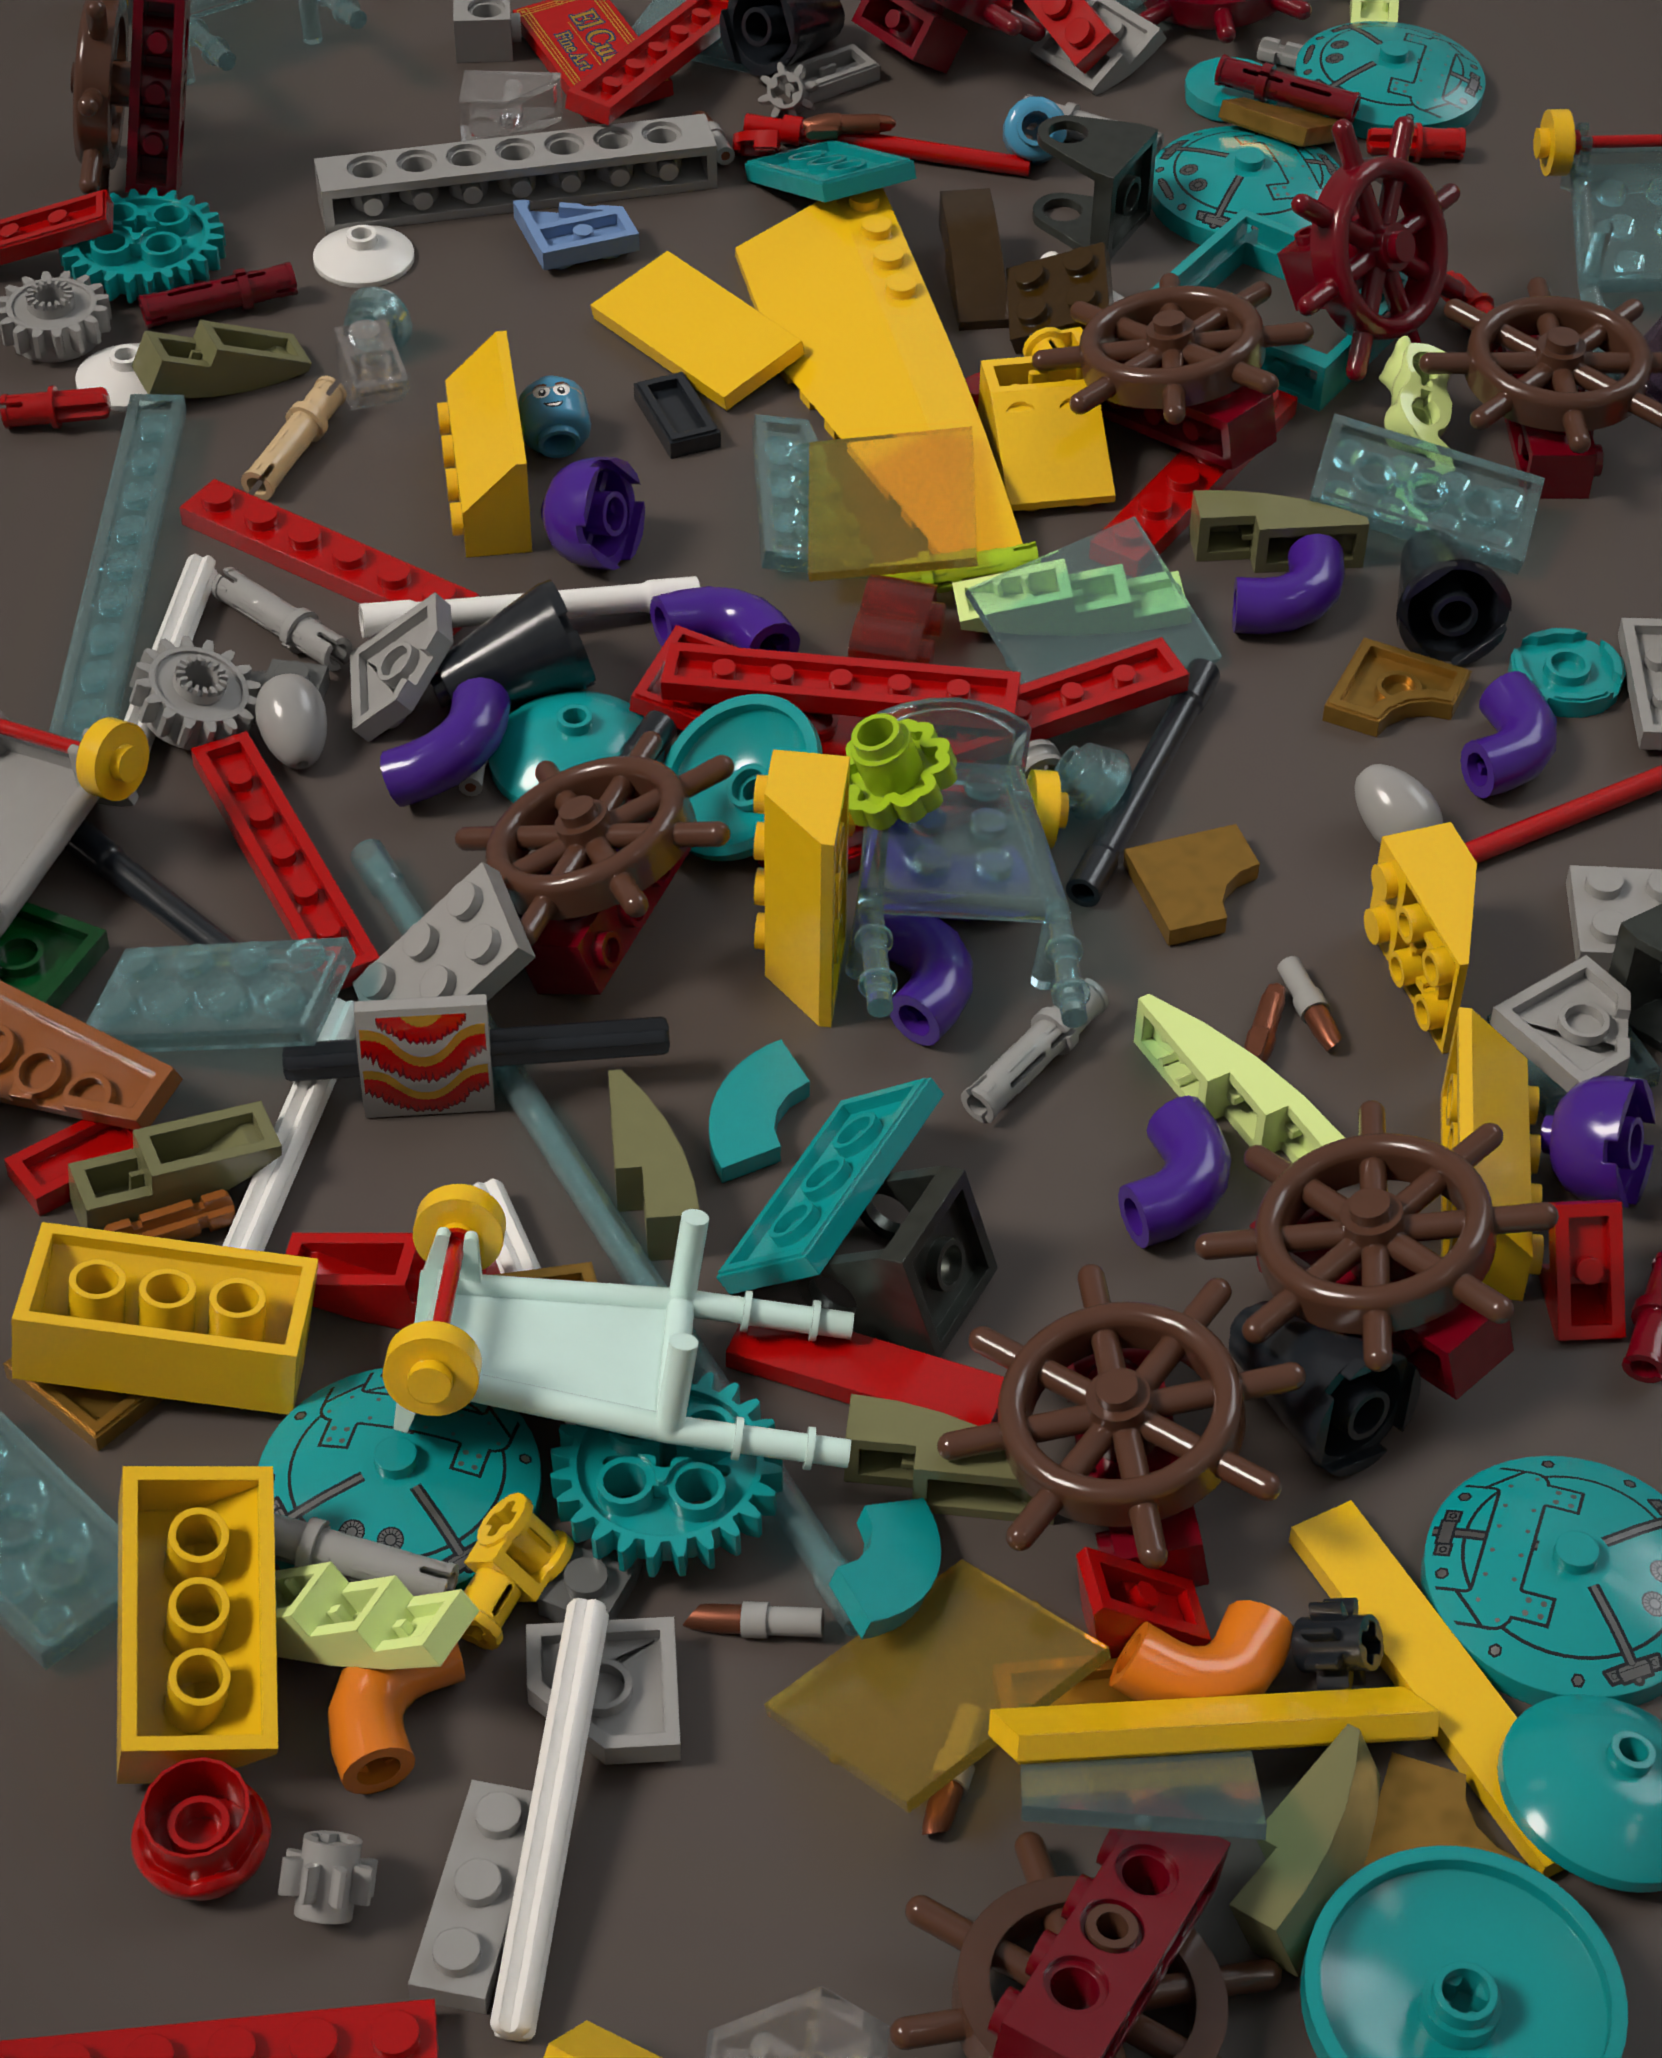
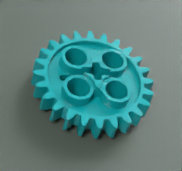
(153, 246)
(664, 1478)

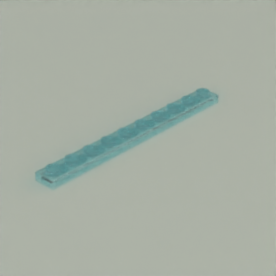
(120, 565)

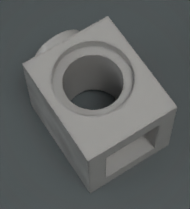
(485, 30)

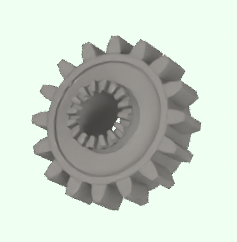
(54, 317)
(193, 693)

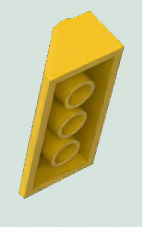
(487, 451)
(803, 876)
(1490, 1084)
(163, 1318)
(195, 1618)

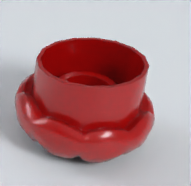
(200, 1831)

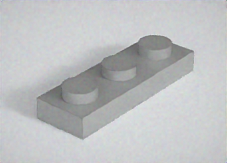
(1642, 657)
(473, 1901)

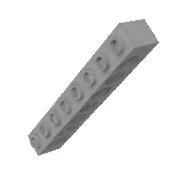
(540, 167)

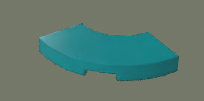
(749, 1109)
(895, 1567)

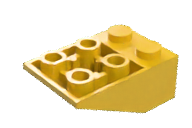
(1038, 443)
(1425, 920)

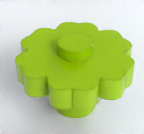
(897, 770)

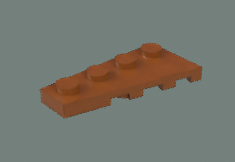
(75, 1069)

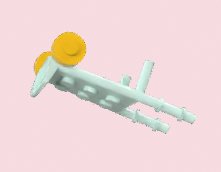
(578, 1348)

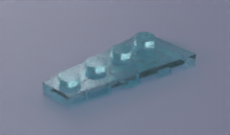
(783, 490)

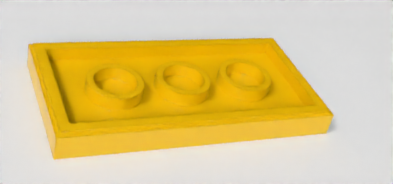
(697, 329)

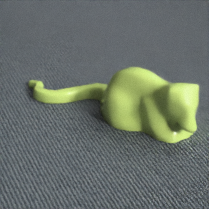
(1418, 399)

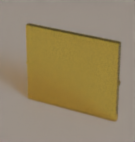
(892, 504)
(918, 1699)

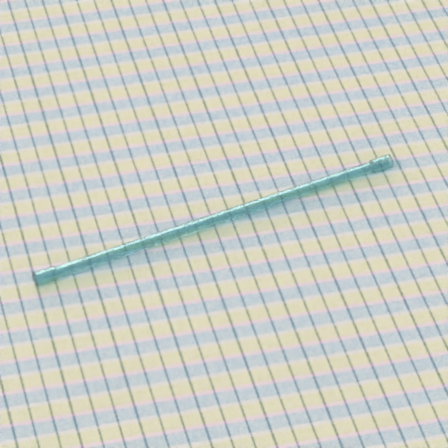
(604, 1220)

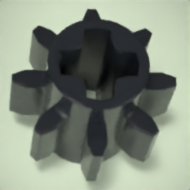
(1337, 1643)

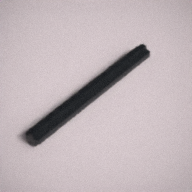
(508, 1047)

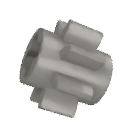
(776, 87)
(328, 1877)

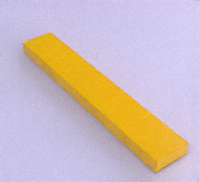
(1419, 1654)
(1209, 1724)

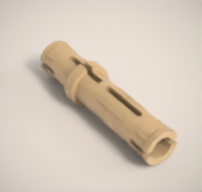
(304, 424)

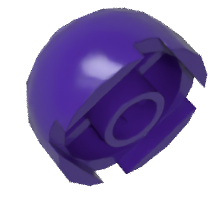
(594, 512)
(1600, 1139)

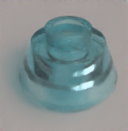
(379, 304)
(1093, 779)

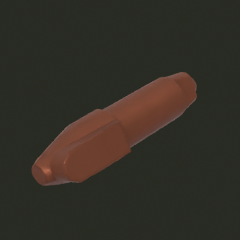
(831, 125)
(1261, 1037)

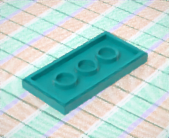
(829, 170)
(829, 1186)

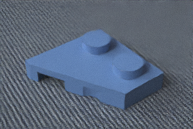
(576, 233)

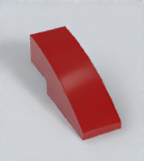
(366, 1274)

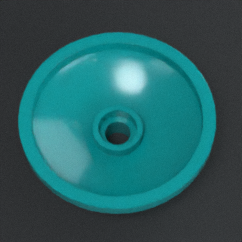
(560, 729)
(746, 732)
(1589, 1788)

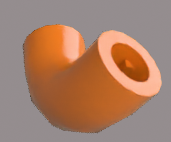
(1238, 1661)
(369, 1724)

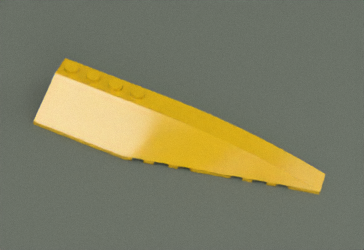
(869, 335)

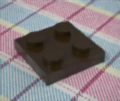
(1047, 288)

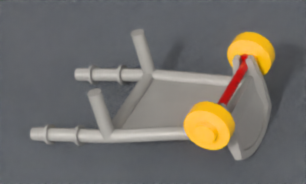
(50, 790)

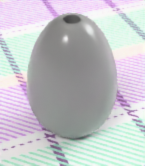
(292, 719)
(1394, 801)

